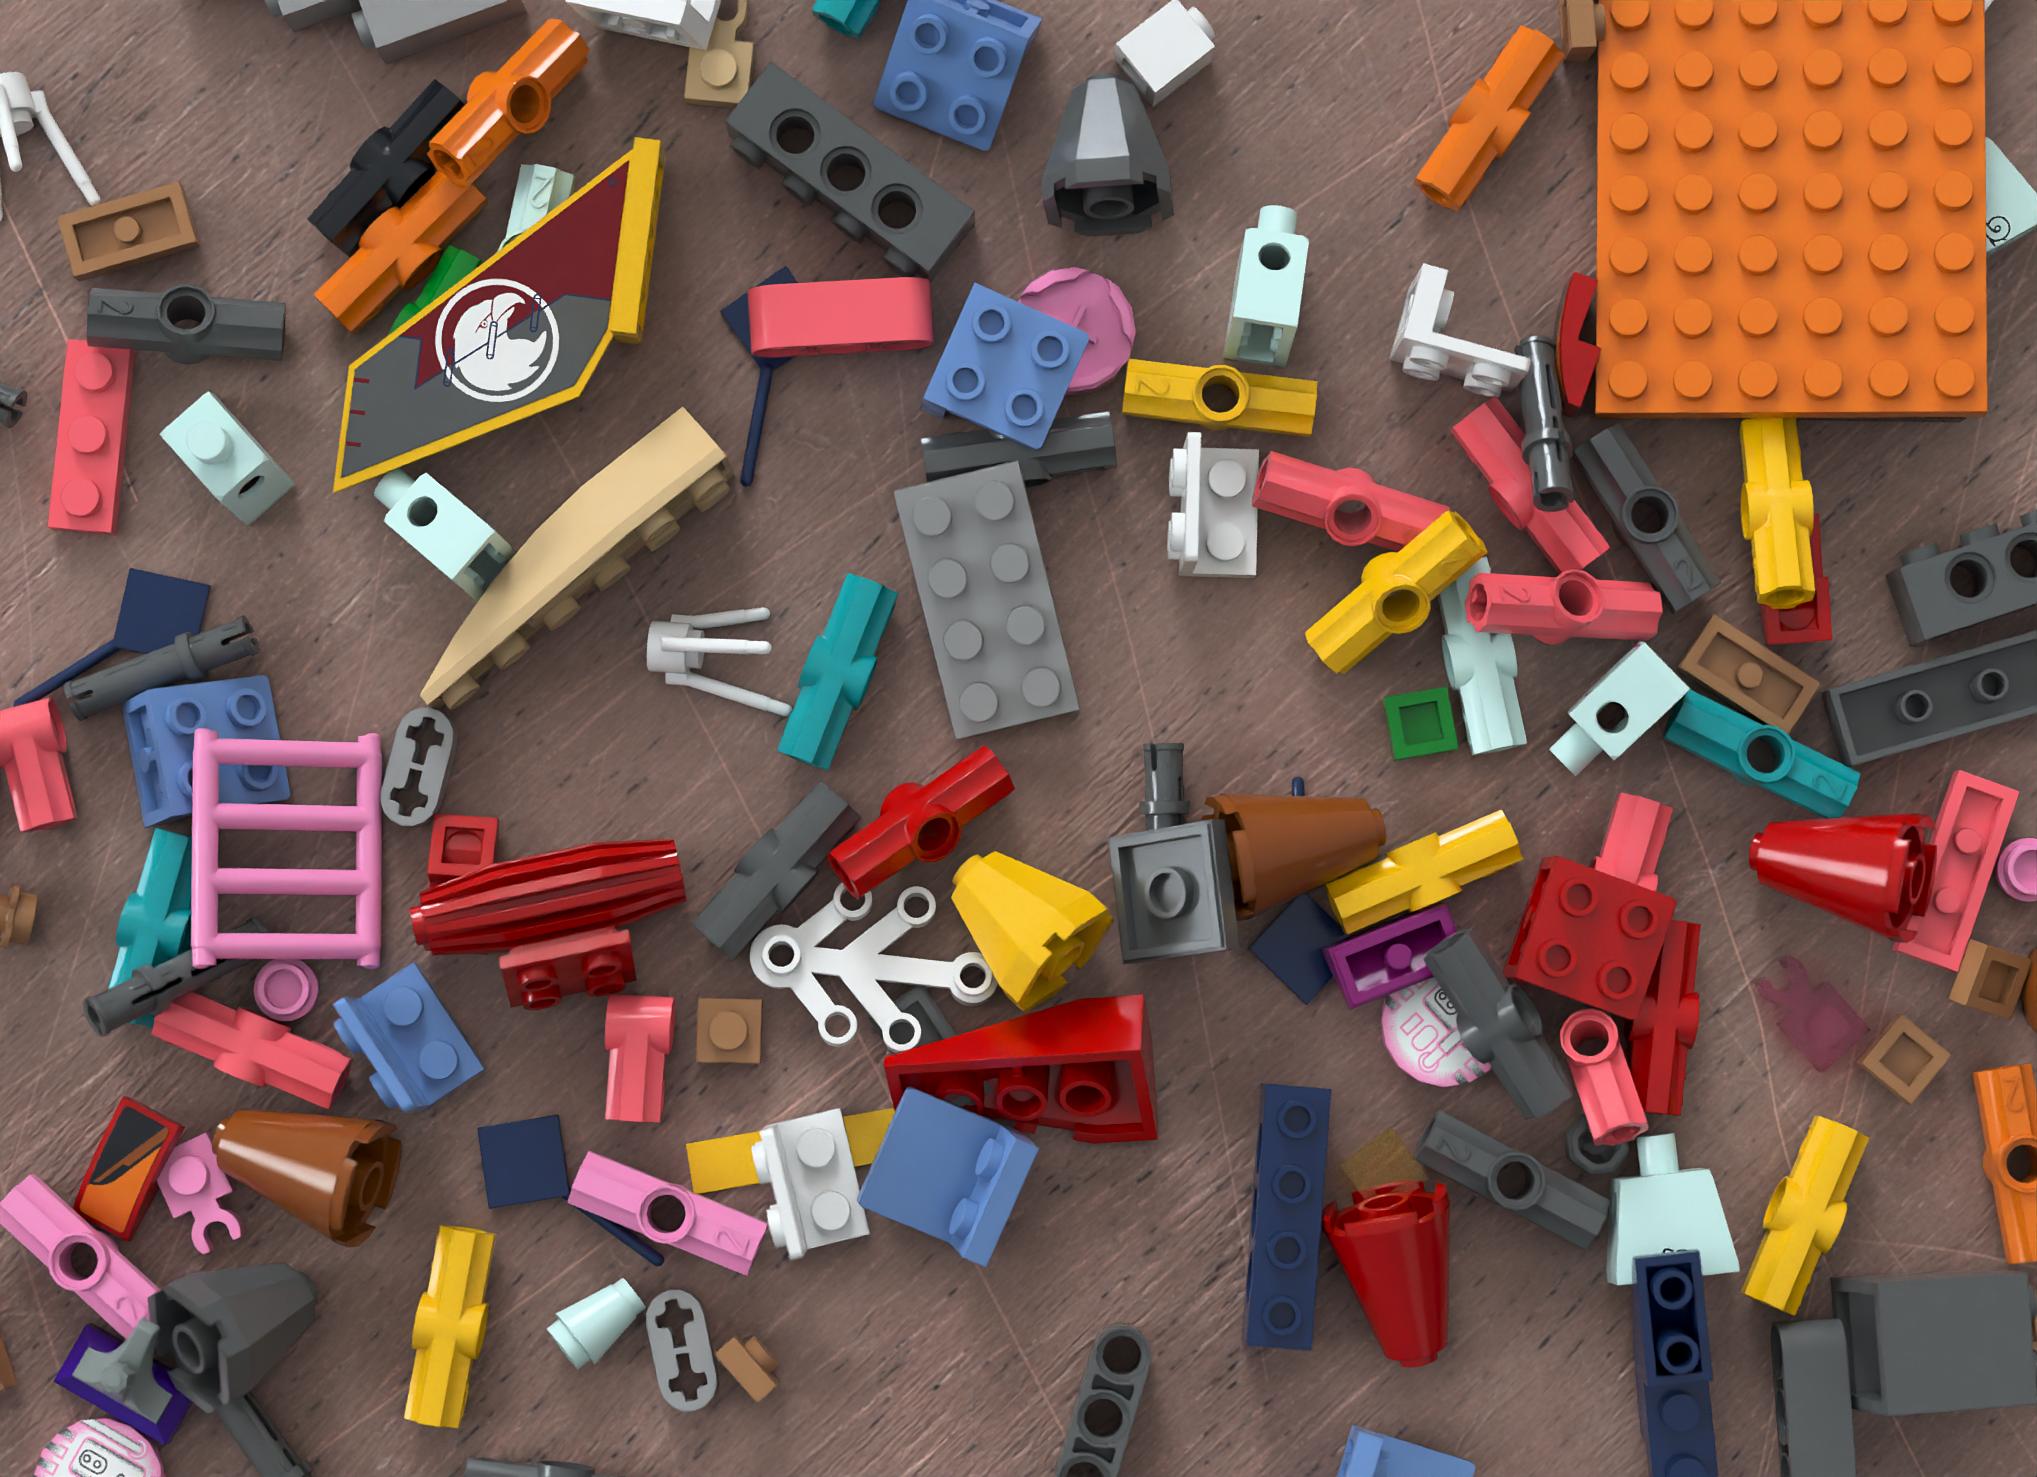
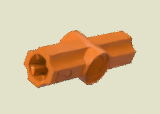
(508, 102)
(1489, 118)
(399, 250)
(2010, 1120)

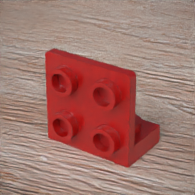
(1589, 937)

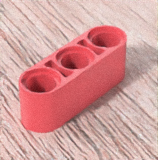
(840, 317)

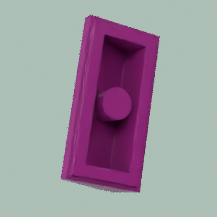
(1388, 954)

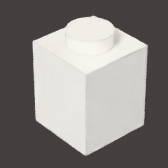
(1166, 50)

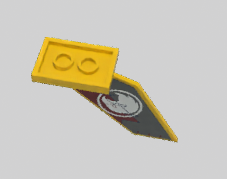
(513, 330)

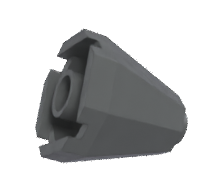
(1106, 162)
(230, 1327)

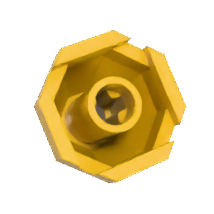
(1027, 925)

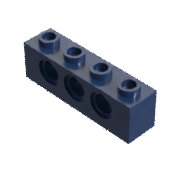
(1286, 1217)

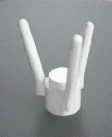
(16, 115)
(679, 646)

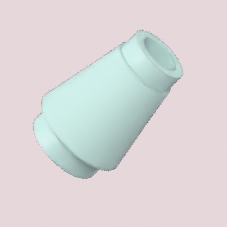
(595, 1323)

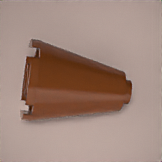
(1293, 844)
(313, 1166)

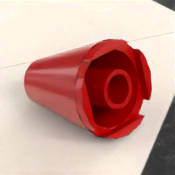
(1852, 867)
(1397, 1266)

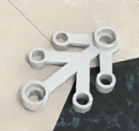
(862, 965)

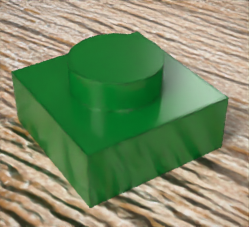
(1420, 723)

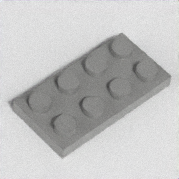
(987, 599)

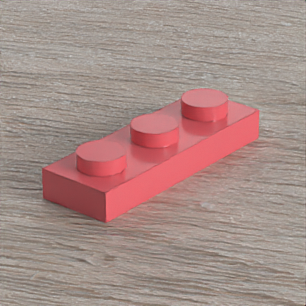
(91, 439)
(1968, 845)

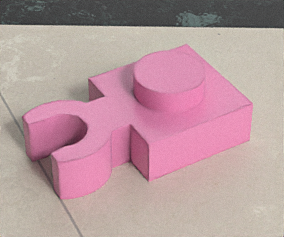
(196, 1185)

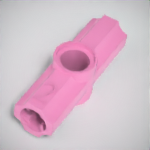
(627, 1199)
(51, 1233)

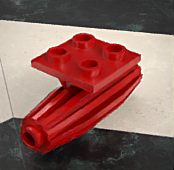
(554, 916)

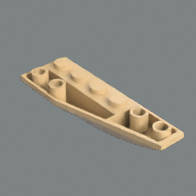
(584, 546)

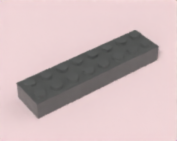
(1934, 700)

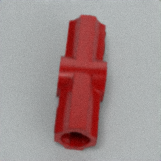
(920, 822)
(1666, 1023)

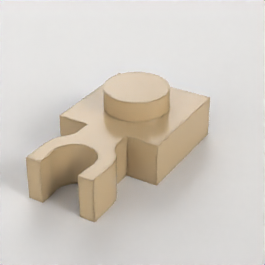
(723, 70)

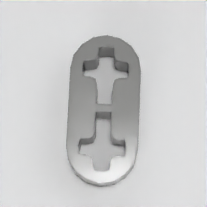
(403, 765)
(666, 1351)

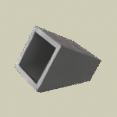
(1938, 1340)

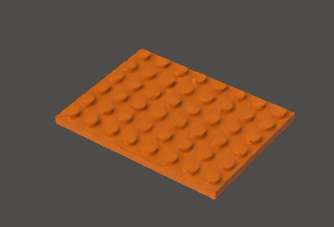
(1791, 209)

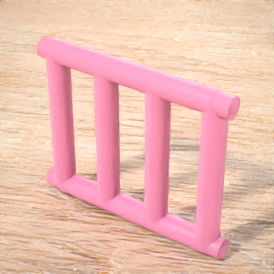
(209, 880)

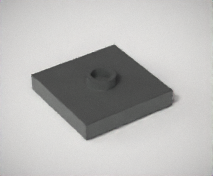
(1174, 892)

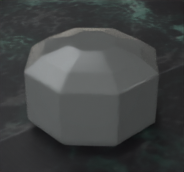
(1587, 1156)

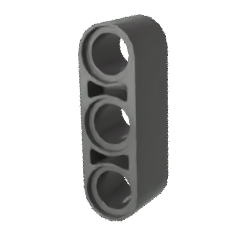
(1098, 1383)
(1813, 1399)

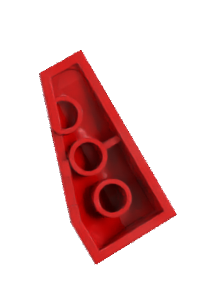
(1060, 1068)

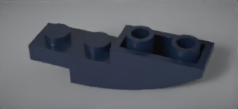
(1673, 1364)

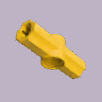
(1262, 401)
(1777, 512)
(1420, 569)
(1423, 872)
(1804, 1215)
(450, 1326)

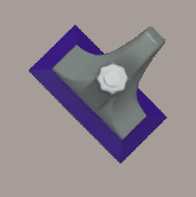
(126, 1379)

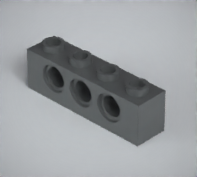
(781, 104)
(1931, 605)

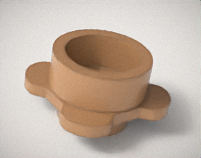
(16, 916)

